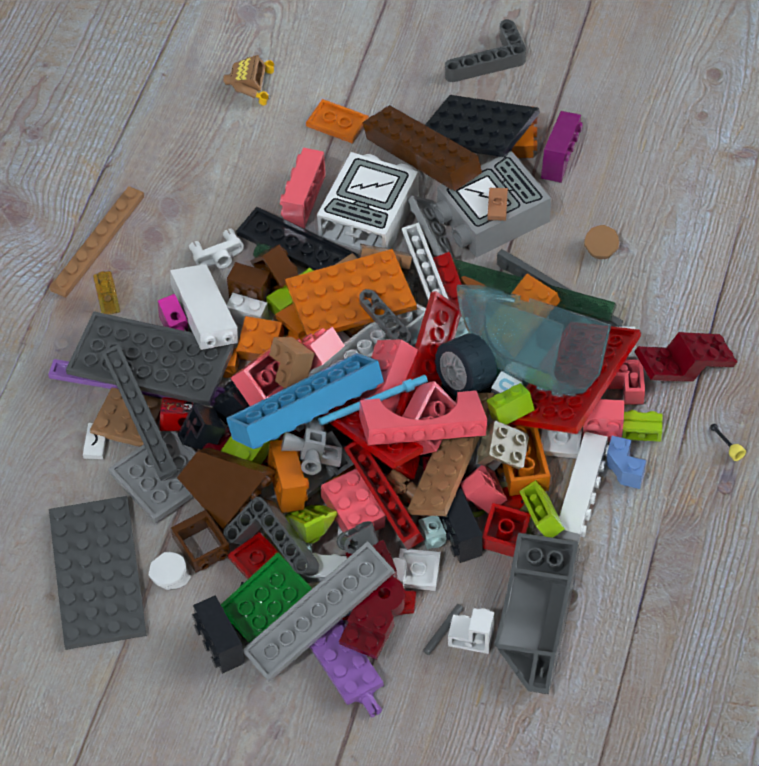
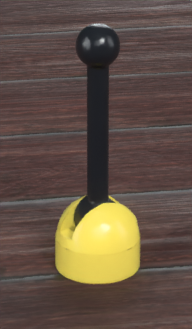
(735, 451)

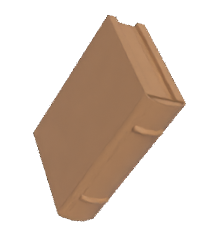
(403, 258)

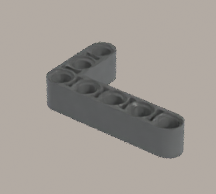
(508, 56)
(264, 518)

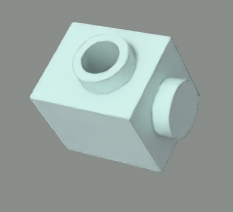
(432, 532)

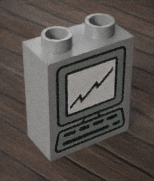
(468, 206)

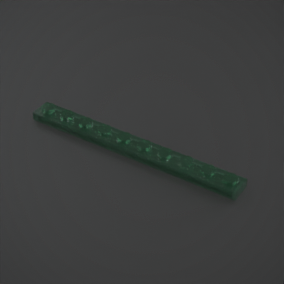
(570, 300)

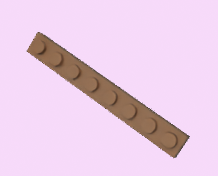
(96, 242)

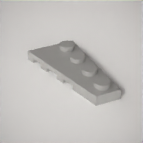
(428, 222)

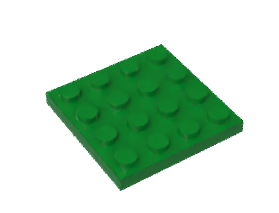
(264, 597)

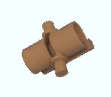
(402, 486)

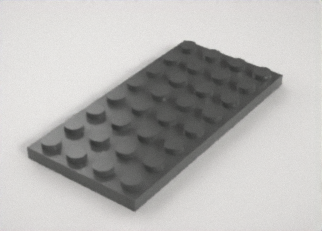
(160, 358)
(97, 573)

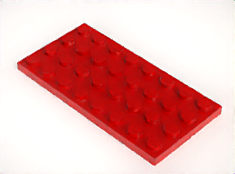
(571, 412)

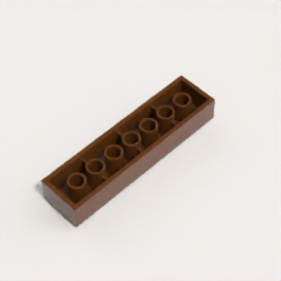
(422, 148)

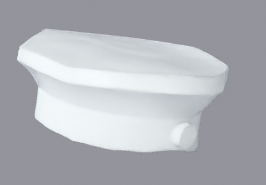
(169, 571)

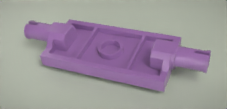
(348, 669)

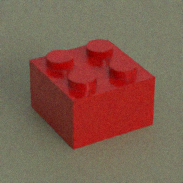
(503, 528)

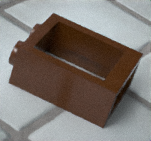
(192, 526)

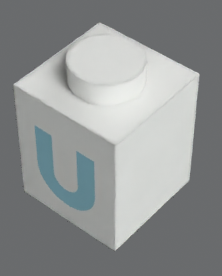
(504, 382)

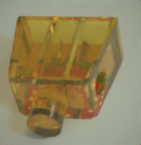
(105, 286)

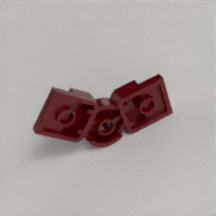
(373, 617)

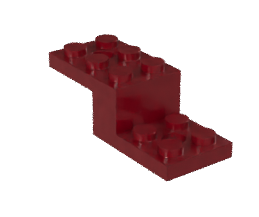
(685, 357)

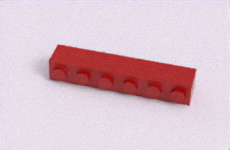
(384, 495)

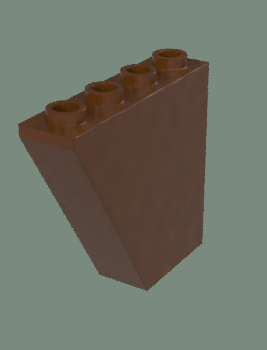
(224, 483)

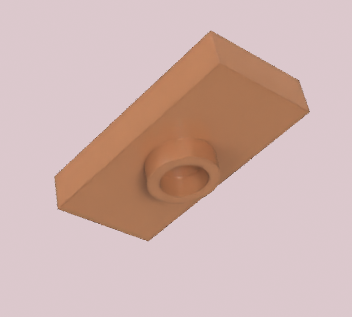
(497, 204)

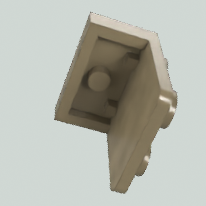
(503, 445)

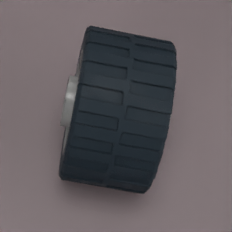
(465, 364)

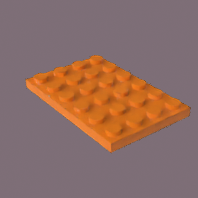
(332, 293)

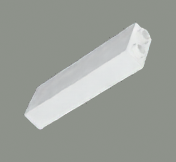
(203, 306)

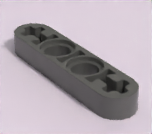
(382, 320)

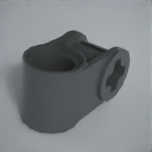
(358, 537)

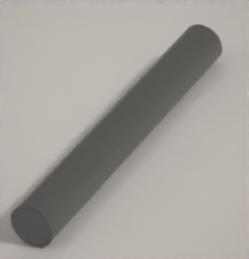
(442, 630)

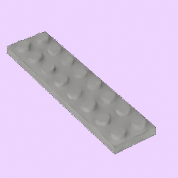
(318, 611)

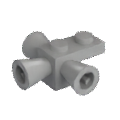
(312, 448)

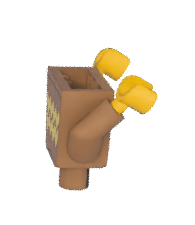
(248, 77)

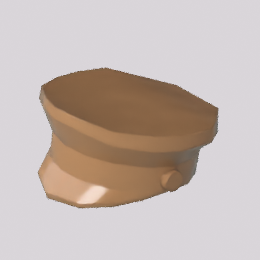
(601, 242)

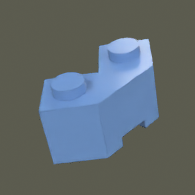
(626, 468)

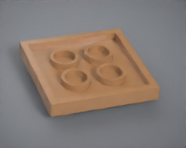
(116, 422)

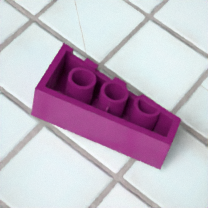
(560, 146)

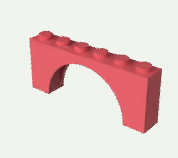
(386, 427)

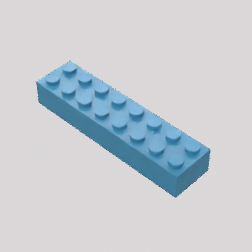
(305, 400)

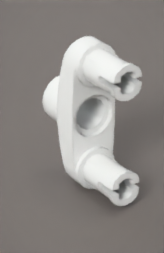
(218, 254)

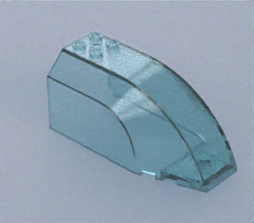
(536, 339)

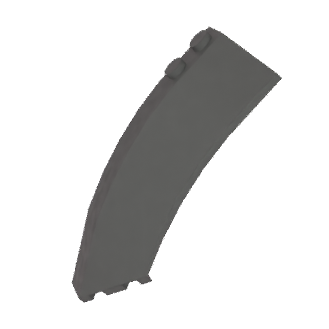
(537, 608)

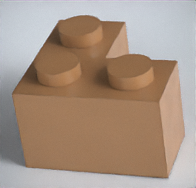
(293, 358)

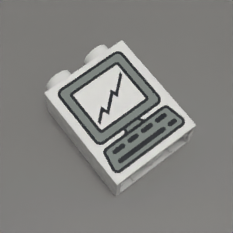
(367, 202)

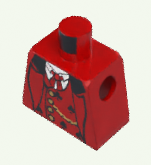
(173, 413)

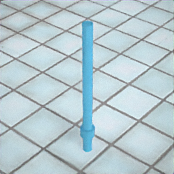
(407, 385)

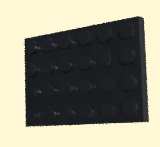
(482, 124)

